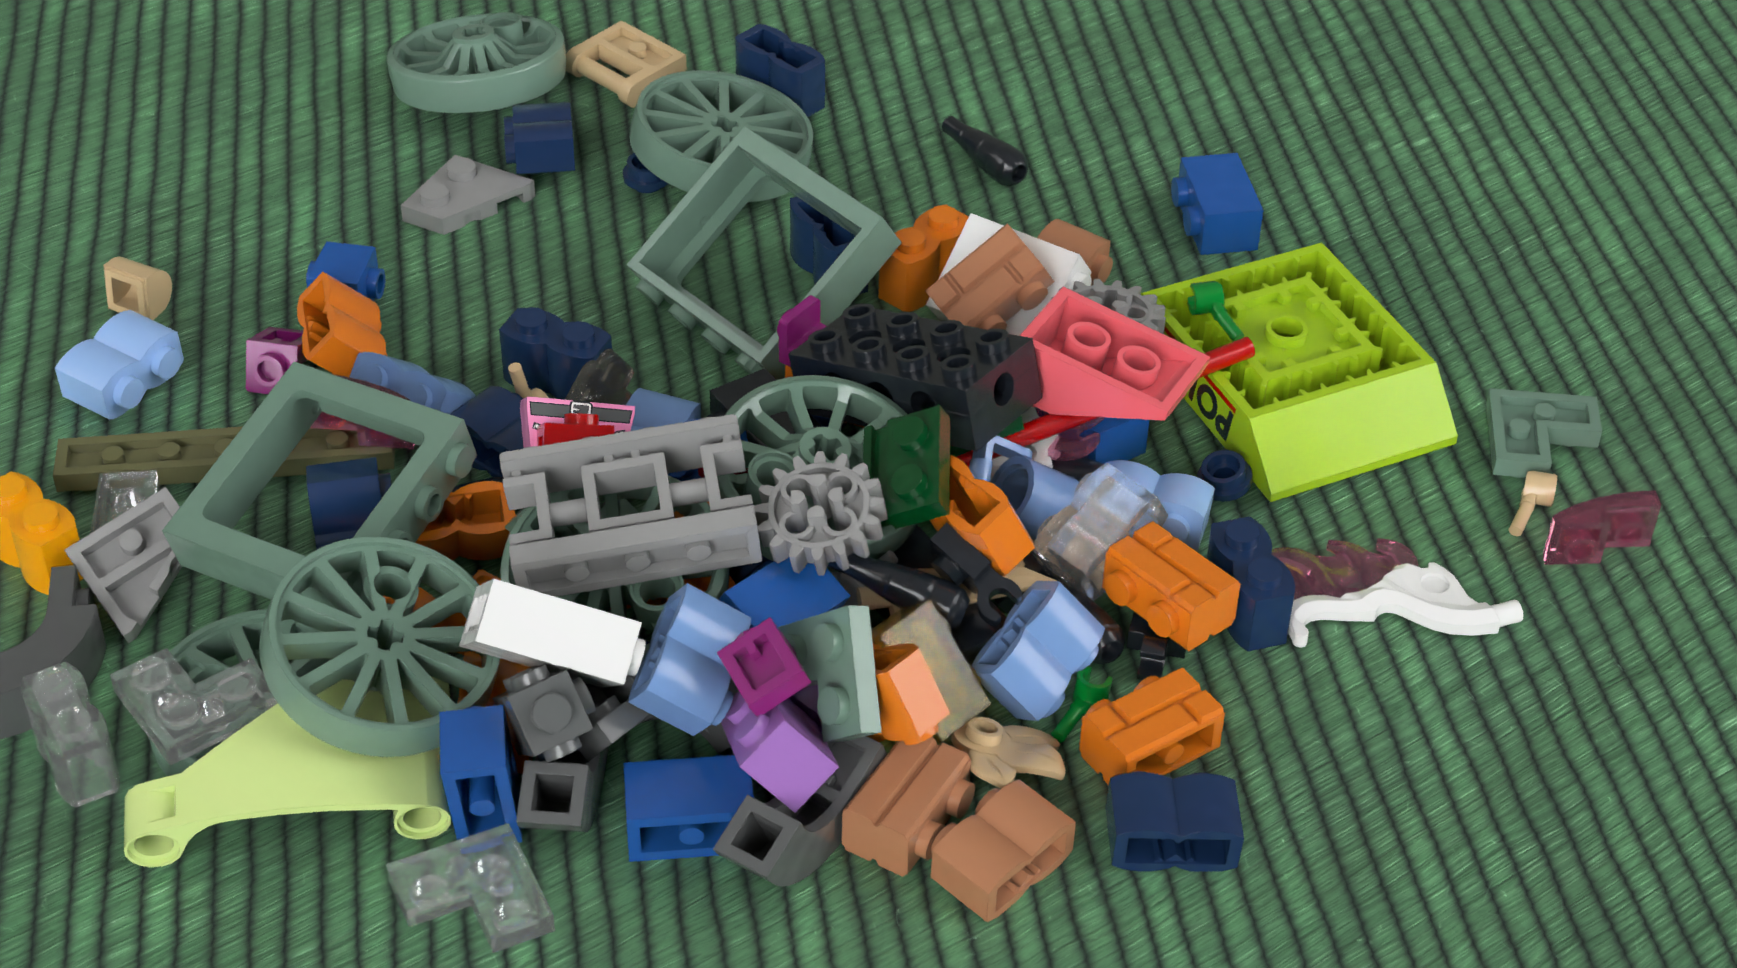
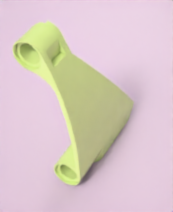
(285, 770)

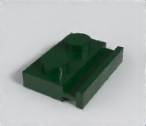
(911, 465)

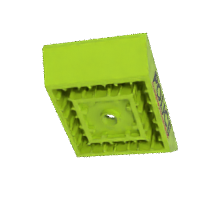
(1329, 379)

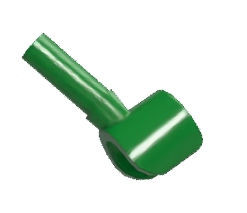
(1210, 299)
(1083, 697)

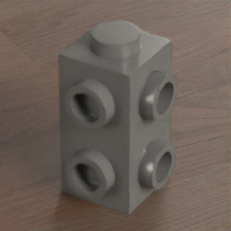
(546, 712)

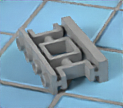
(637, 544)

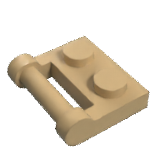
(628, 51)

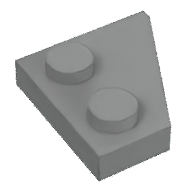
(462, 194)
(130, 562)

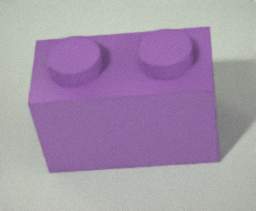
(780, 750)

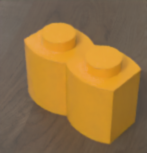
(33, 530)

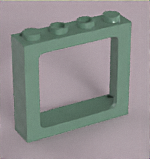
(711, 208)
(204, 524)

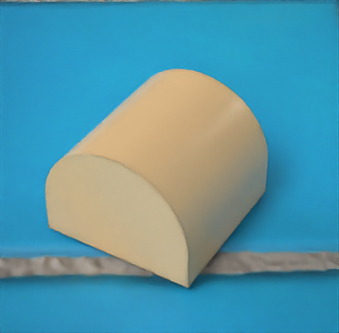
(136, 287)

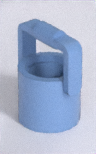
(1029, 485)

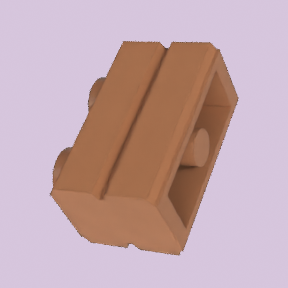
(992, 283)
(907, 804)

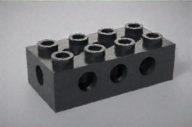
(921, 362)

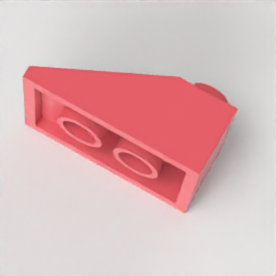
(1107, 363)

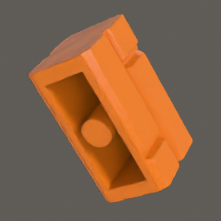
(1170, 586)
(1152, 728)

